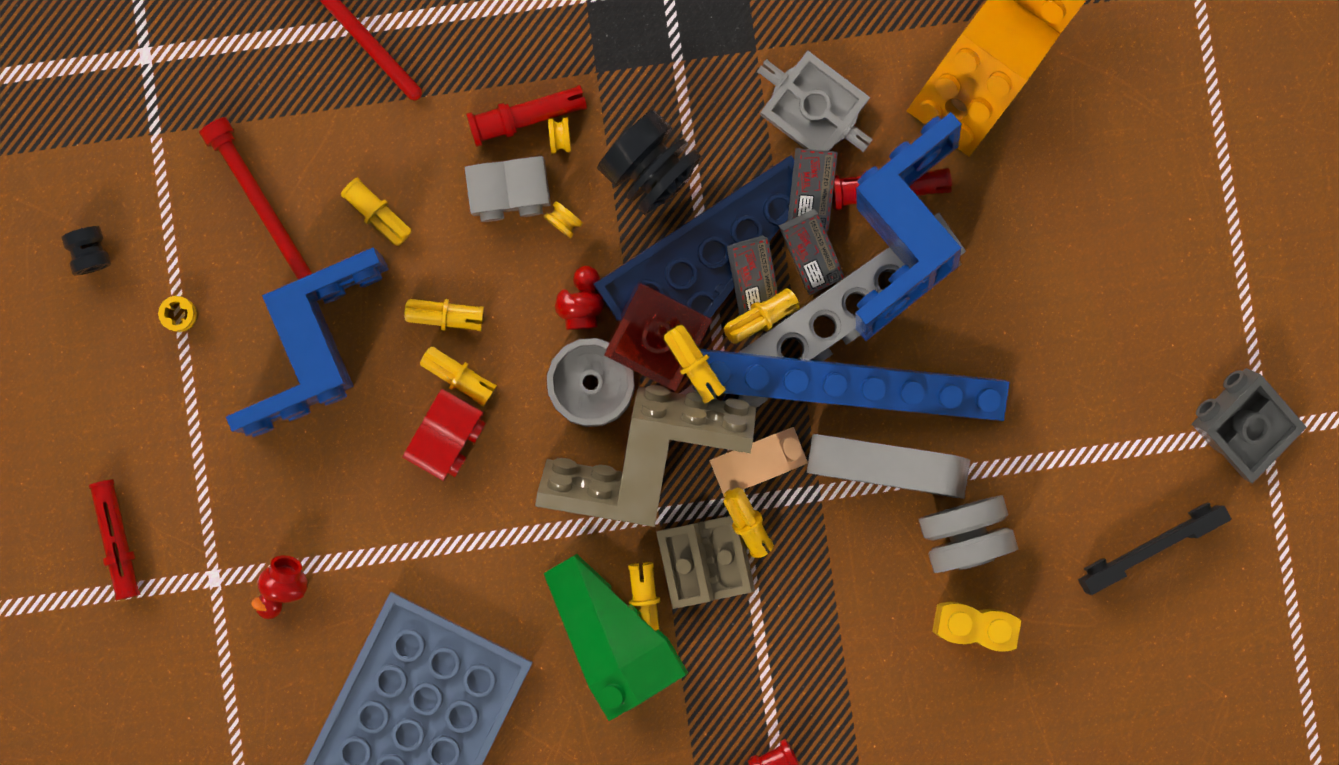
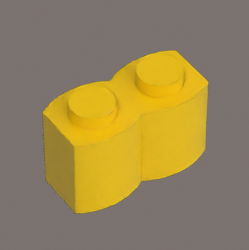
(986, 627)

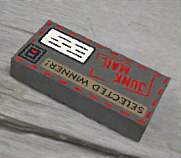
(812, 183)
(812, 251)
(752, 272)

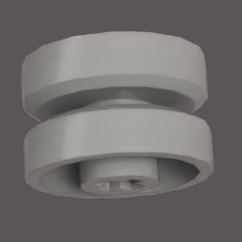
(587, 406)
(969, 539)

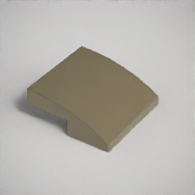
(705, 562)

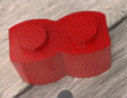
(444, 435)

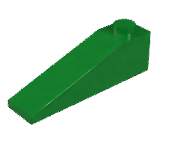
(613, 644)

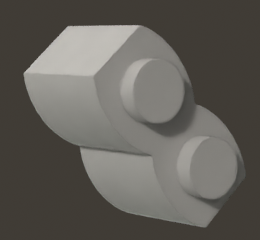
(507, 188)

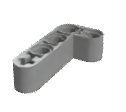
(888, 465)

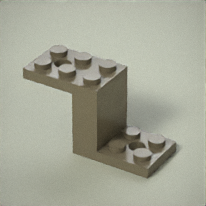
(655, 421)

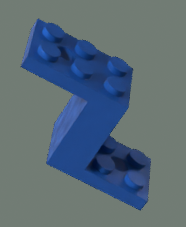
(907, 224)
(309, 342)

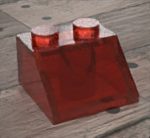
(641, 330)

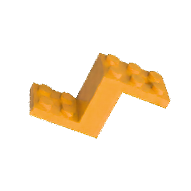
(992, 63)

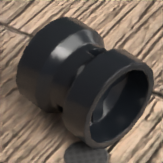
(86, 250)

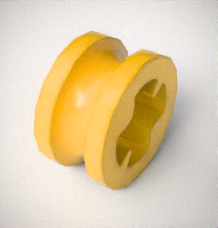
(559, 135)
(563, 219)
(170, 323)

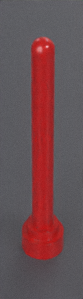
(373, 48)
(220, 137)

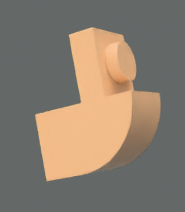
(767, 460)

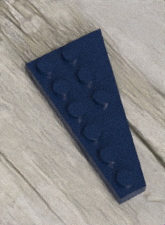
(694, 259)

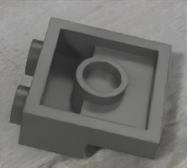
(1248, 423)

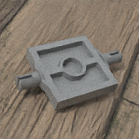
(814, 104)

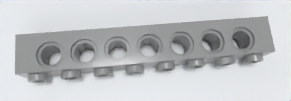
(829, 305)

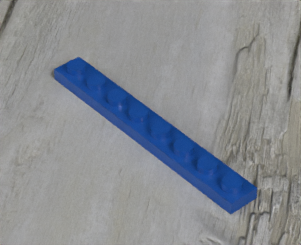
(859, 385)

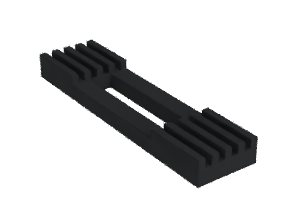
(1203, 521)

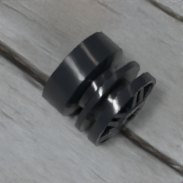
(649, 162)

